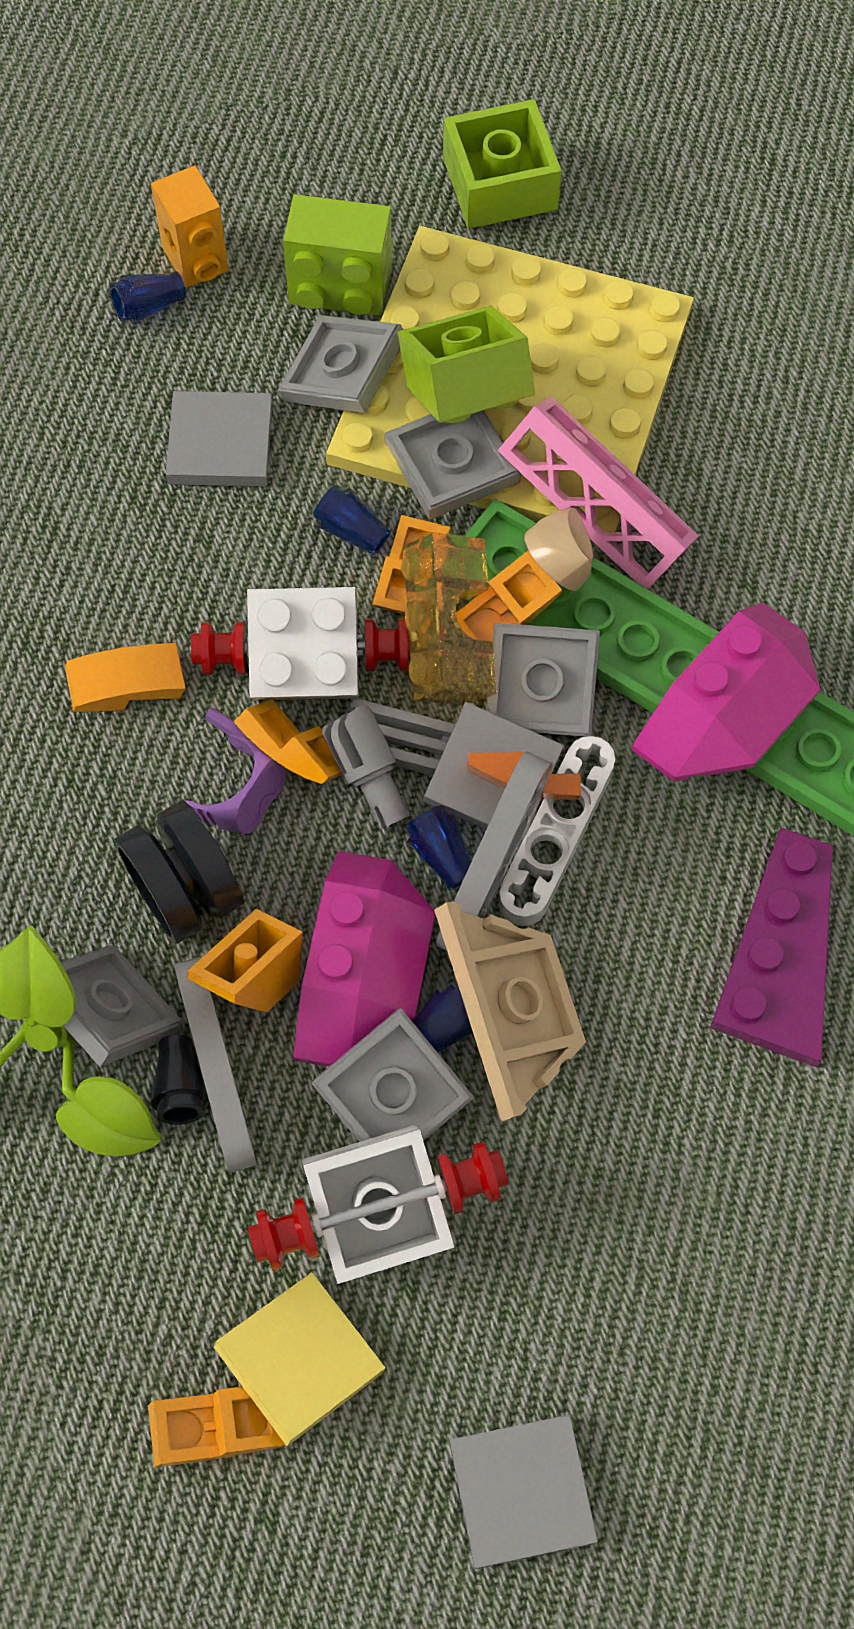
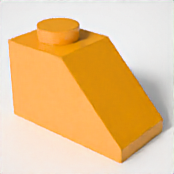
(252, 963)

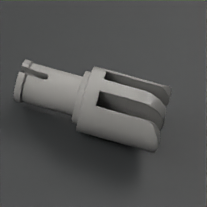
(366, 762)

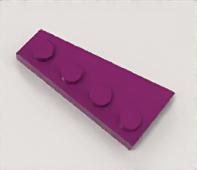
(780, 965)

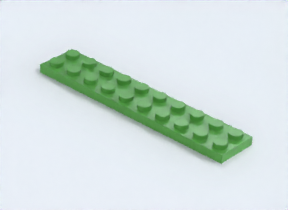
(650, 644)

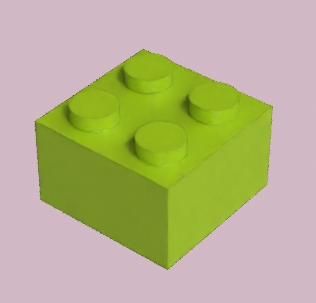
(501, 163)
(338, 254)
(467, 364)

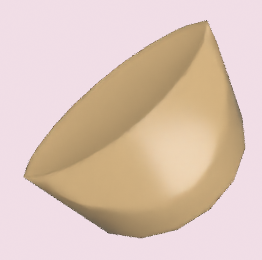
(562, 548)

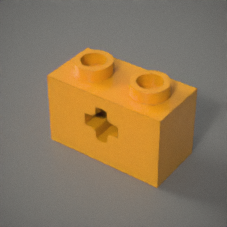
(190, 226)

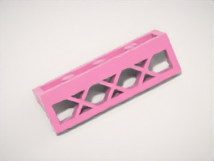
(609, 478)

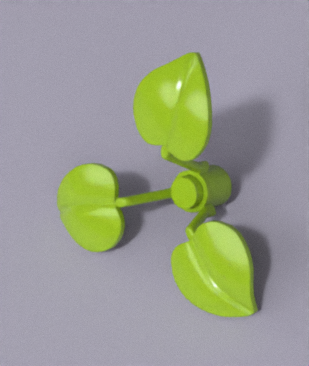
(102, 1111)

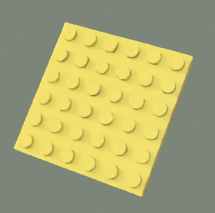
(592, 346)

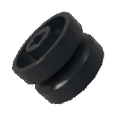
(186, 867)

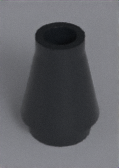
(178, 1084)

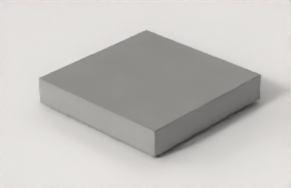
(341, 363)
(219, 438)
(451, 461)
(545, 678)
(481, 732)
(115, 1007)
(392, 1082)
(522, 1491)

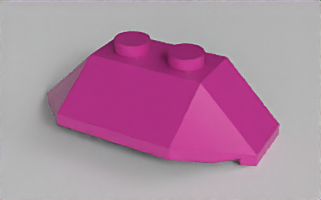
(732, 698)
(362, 956)

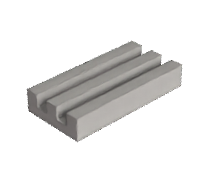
(414, 723)

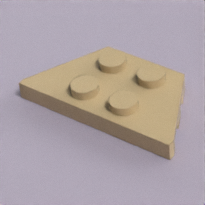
(513, 1003)

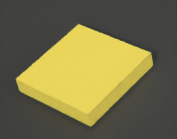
(299, 1358)

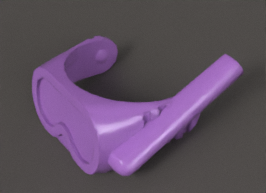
(245, 809)

